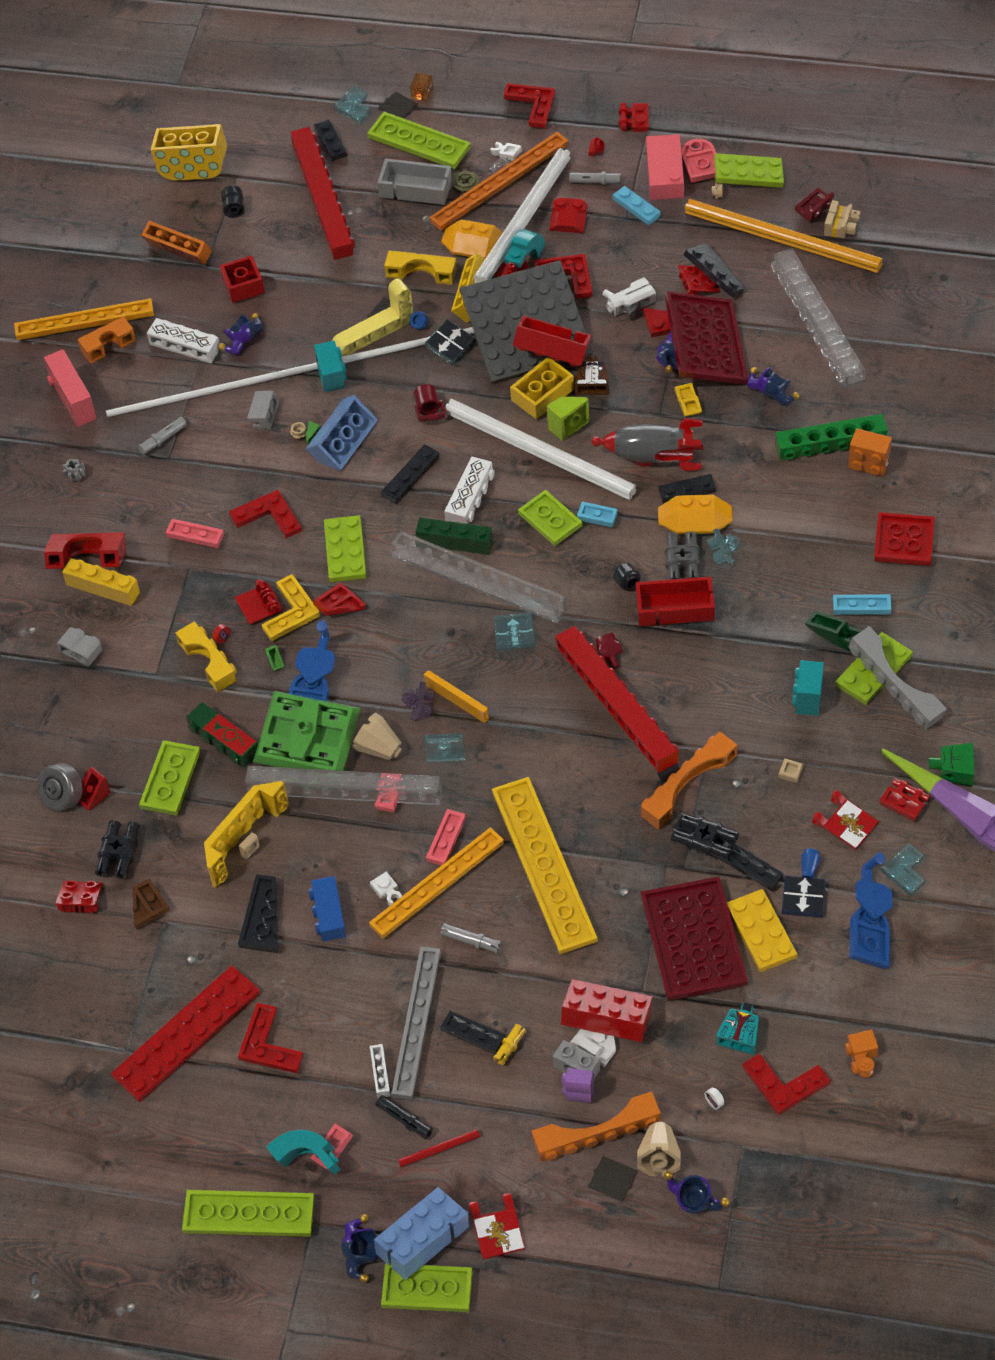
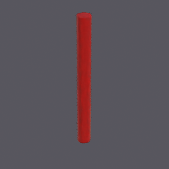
(438, 1148)

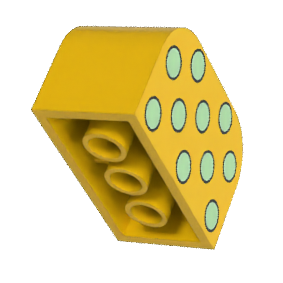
(189, 151)

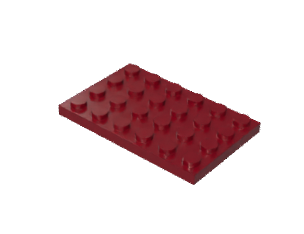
(706, 338)
(693, 938)

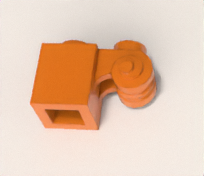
(862, 1048)

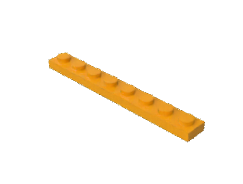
(83, 319)
(436, 883)

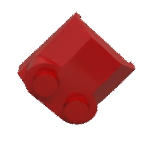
(568, 215)

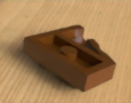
(147, 903)

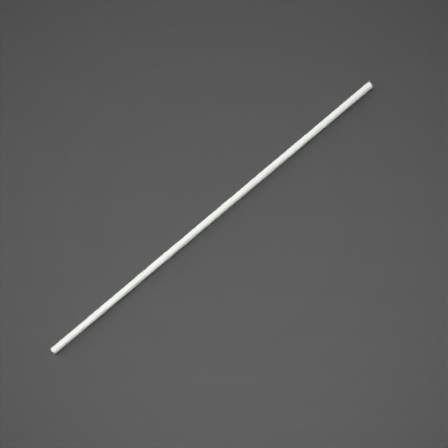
(266, 377)

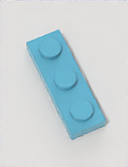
(636, 205)
(861, 604)

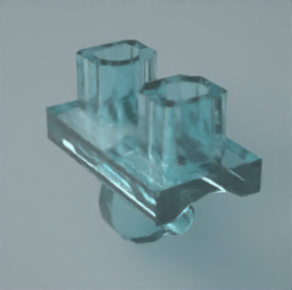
(723, 554)

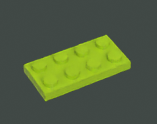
(748, 170)
(345, 548)
(861, 682)
(169, 778)
(428, 1289)

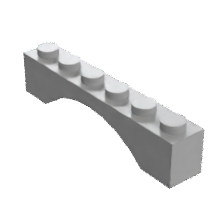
(922, 706)

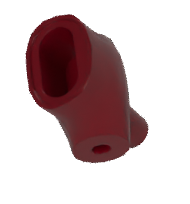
(609, 647)

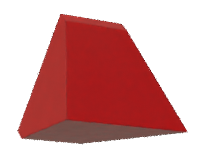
(94, 788)

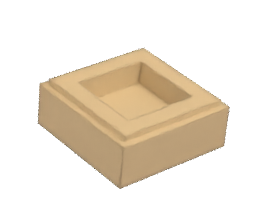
(790, 770)
(249, 845)

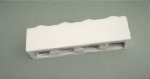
(379, 1070)

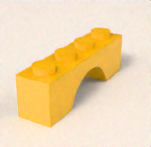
(400, 264)
(195, 641)

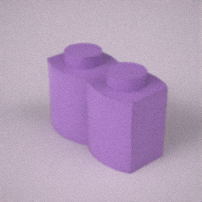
(578, 1085)

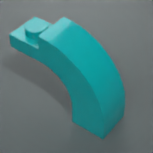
(524, 244)
(299, 1142)

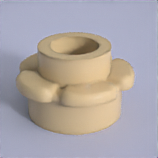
(717, 190)
(298, 430)

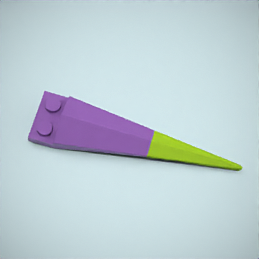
(970, 810)

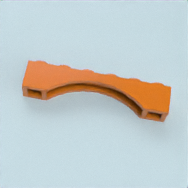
(713, 755)
(556, 1140)

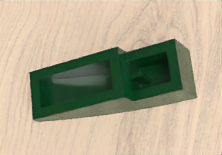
(832, 629)

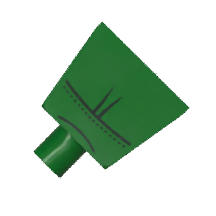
(955, 763)

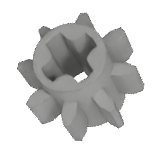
(73, 470)

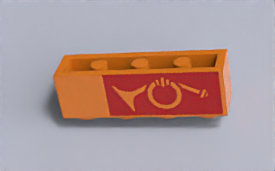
(176, 242)

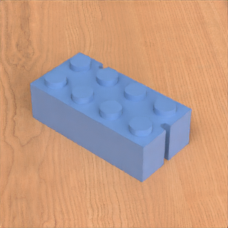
(421, 1233)

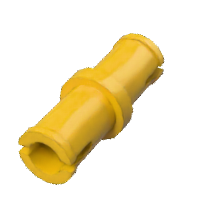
(509, 1044)

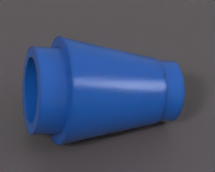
(809, 862)

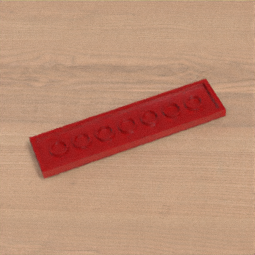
(185, 1033)

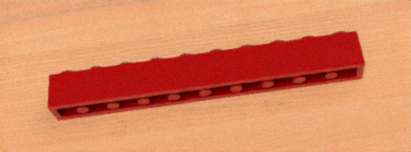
(322, 194)
(617, 699)

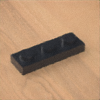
(330, 140)
(694, 486)
(472, 1032)

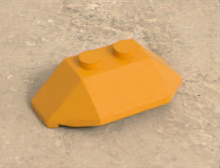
(470, 238)
(695, 514)

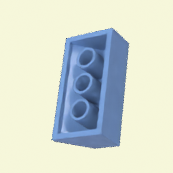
(342, 433)

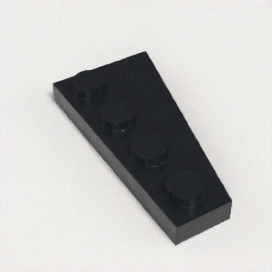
(712, 265)
(260, 921)

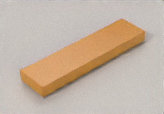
(456, 696)

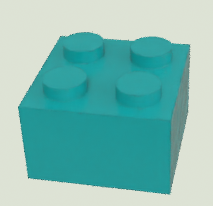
(330, 366)
(808, 688)

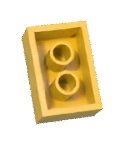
(541, 386)

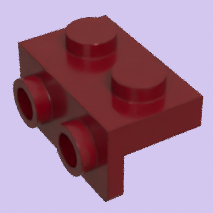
(814, 204)

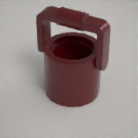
(428, 403)

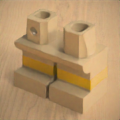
(838, 220)

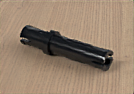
(410, 1121)

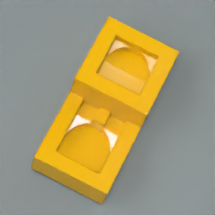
(688, 400)

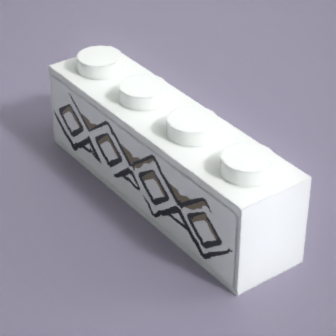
(183, 340)
(469, 491)

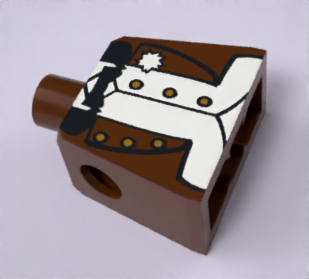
(592, 378)

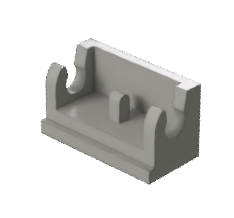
(263, 409)

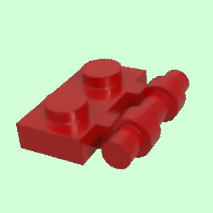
(639, 115)
(902, 803)

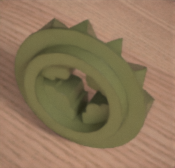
(465, 176)

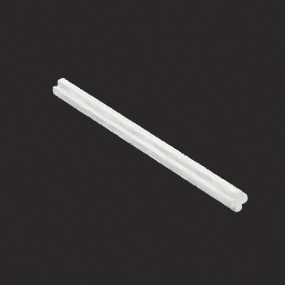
(522, 216)
(541, 449)

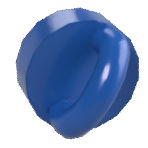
(419, 320)

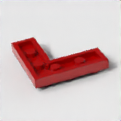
(540, 96)
(579, 273)
(268, 504)
(258, 1052)
(785, 1096)

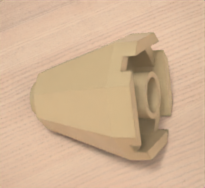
(377, 739)
(658, 1150)

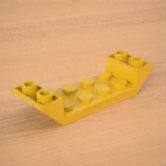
(261, 797)

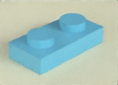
(597, 514)

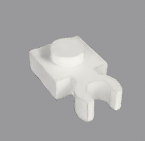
(510, 150)
(385, 887)

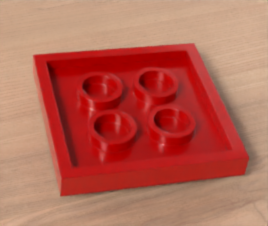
(904, 538)

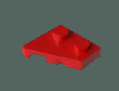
(338, 601)

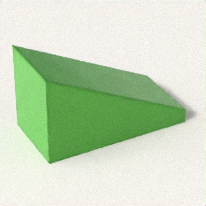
(312, 430)
(274, 657)

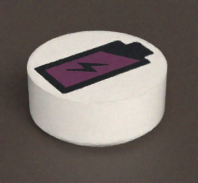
(714, 1098)

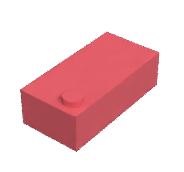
(664, 167)
(70, 388)

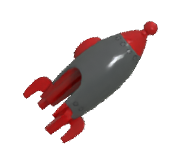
(655, 443)

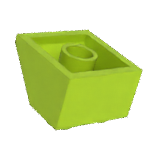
(567, 416)

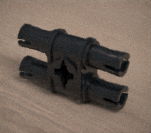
(707, 844)
(117, 849)

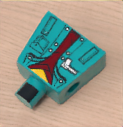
(739, 1030)

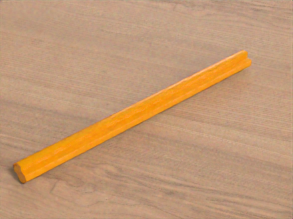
(784, 236)

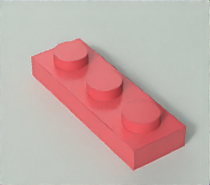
(194, 533)
(446, 837)

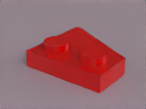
(657, 322)

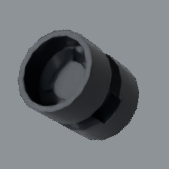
(232, 201)

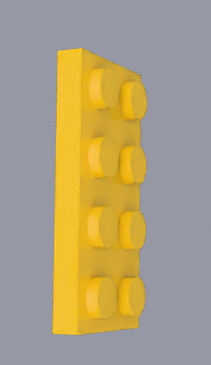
(761, 930)

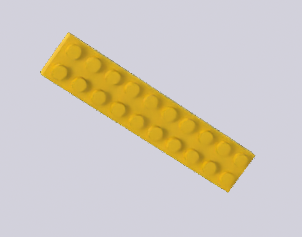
(544, 866)

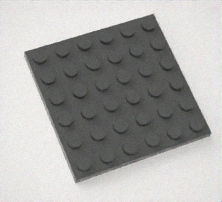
(501, 302)

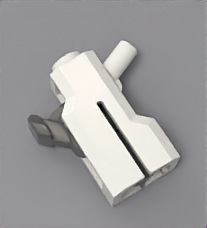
(631, 299)

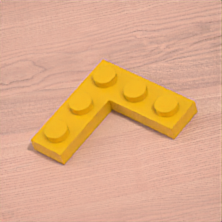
(300, 614)

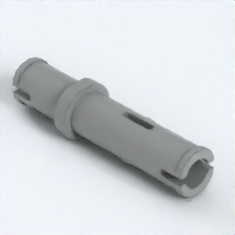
(603, 178)
(156, 439)
(468, 937)

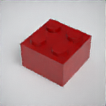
(242, 279)

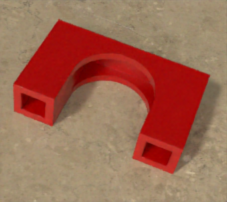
(64, 546)

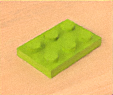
(550, 517)

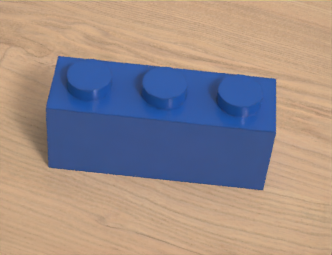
(327, 909)

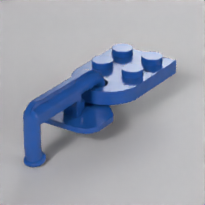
(313, 666)
(868, 924)

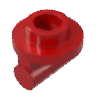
(596, 146)

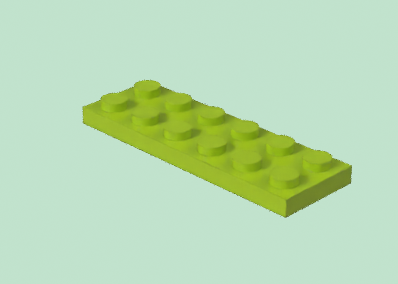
(419, 140)
(248, 1213)

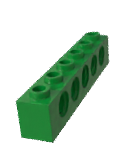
(825, 437)

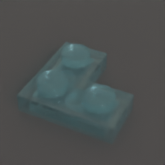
(351, 105)
(901, 870)

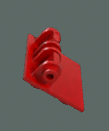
(695, 280)
(259, 602)
(78, 894)

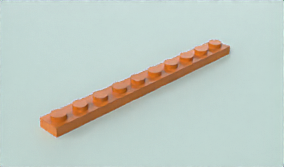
(498, 181)

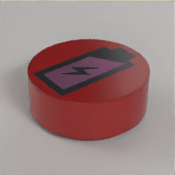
(221, 633)

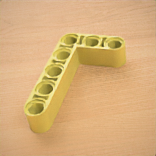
(379, 324)

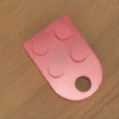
(700, 161)

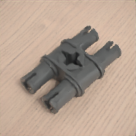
(682, 556)

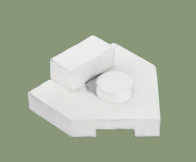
(597, 1044)

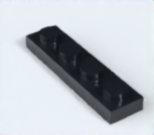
(410, 474)

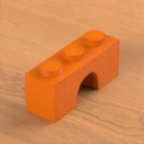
(117, 331)

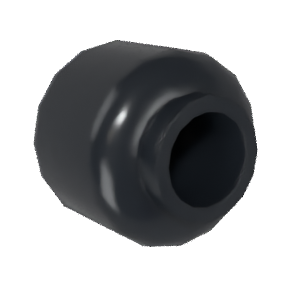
(626, 576)

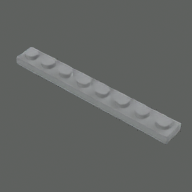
(416, 1023)

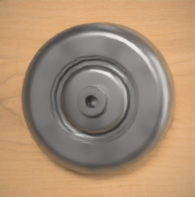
(59, 787)

